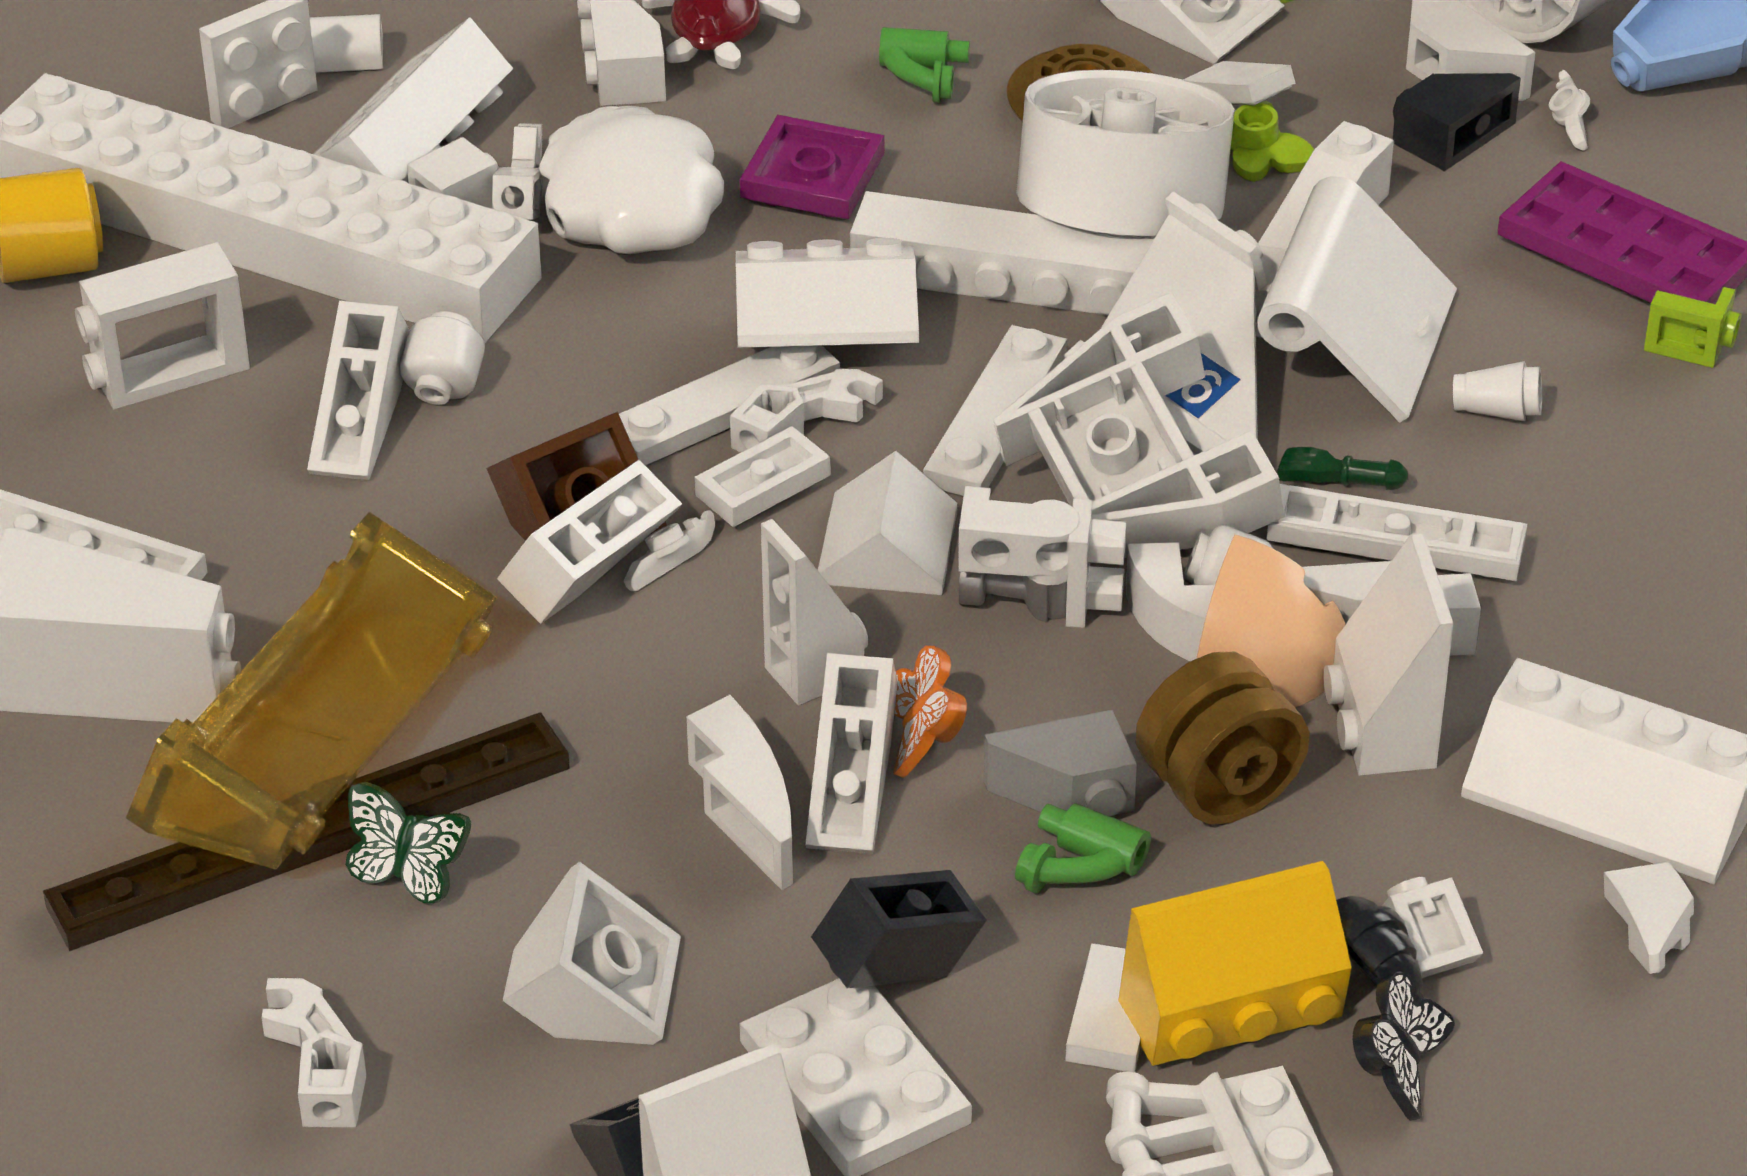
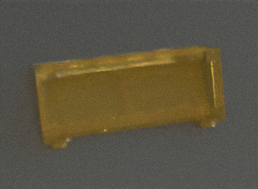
(314, 702)

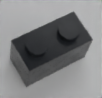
(898, 928)

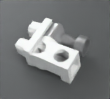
(1040, 556)

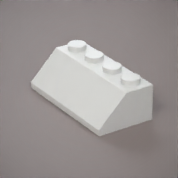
(422, 104)
(1612, 770)

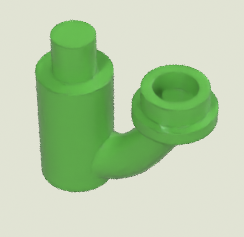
(914, 54)
(1103, 843)

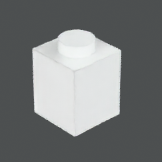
(456, 171)

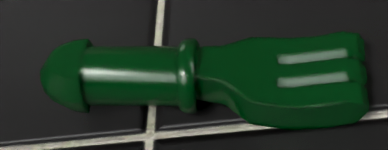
(1320, 466)

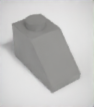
(1063, 764)

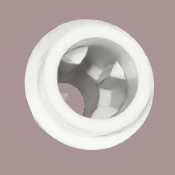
(1500, 391)

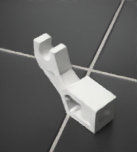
(520, 186)
(778, 407)
(330, 1061)

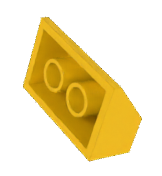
(1235, 963)

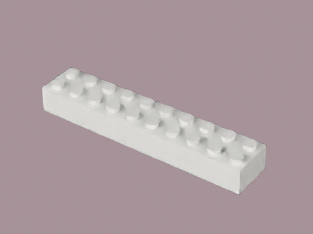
(275, 206)

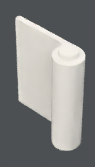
(1360, 293)

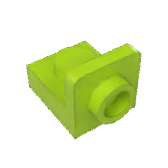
(1691, 327)

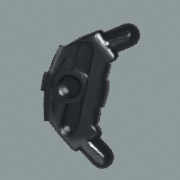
(1378, 940)

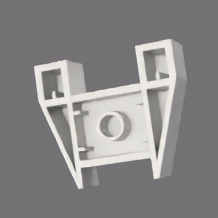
(1118, 444)

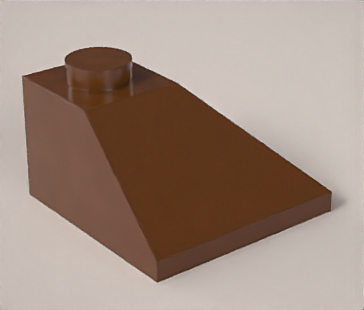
(561, 472)

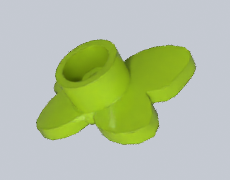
(1261, 145)

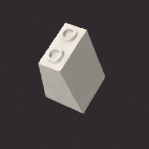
(107, 634)

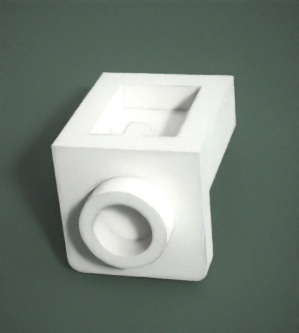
(1435, 924)

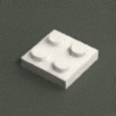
(258, 60)

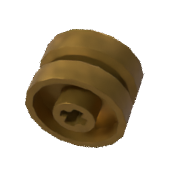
(1222, 737)

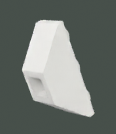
(1457, 39)

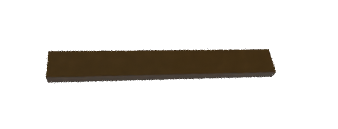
(188, 875)

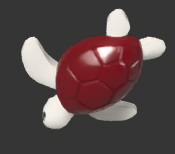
(718, 25)

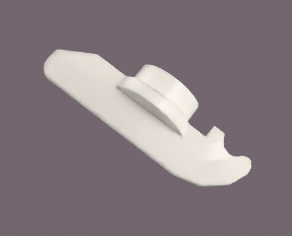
(1568, 109)
(669, 549)

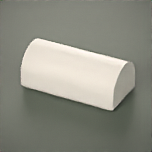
(347, 43)

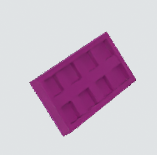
(1623, 237)

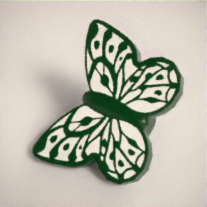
(403, 845)

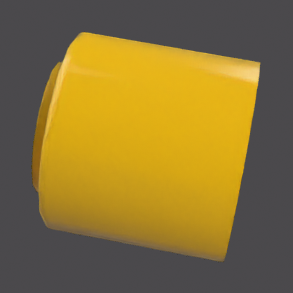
(48, 225)

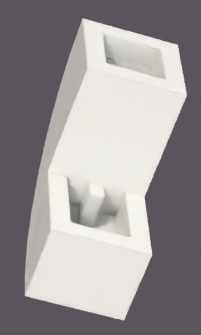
(1161, 601)

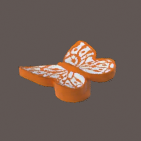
(926, 707)

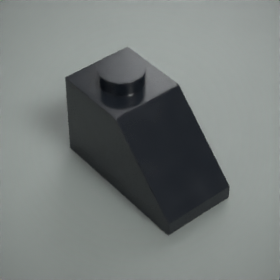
(1454, 115)

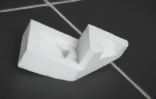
(1654, 907)

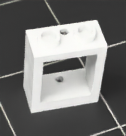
(154, 287)

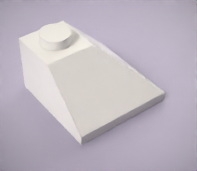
(594, 965)

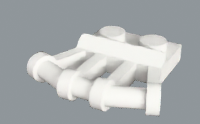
(1246, 1118)

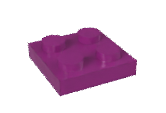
(812, 166)

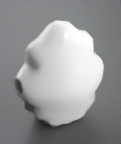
(630, 180)

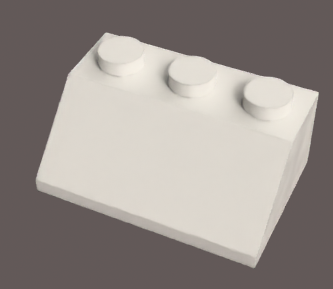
(826, 294)

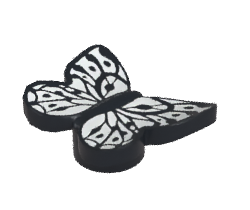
(1398, 1036)

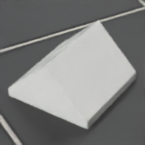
(889, 531)

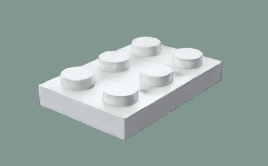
(859, 1075)

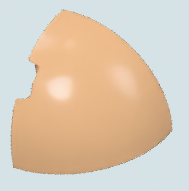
(1272, 619)

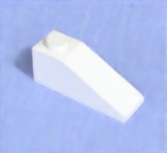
(1347, 153)
(358, 390)
(587, 541)
(801, 618)
(851, 753)

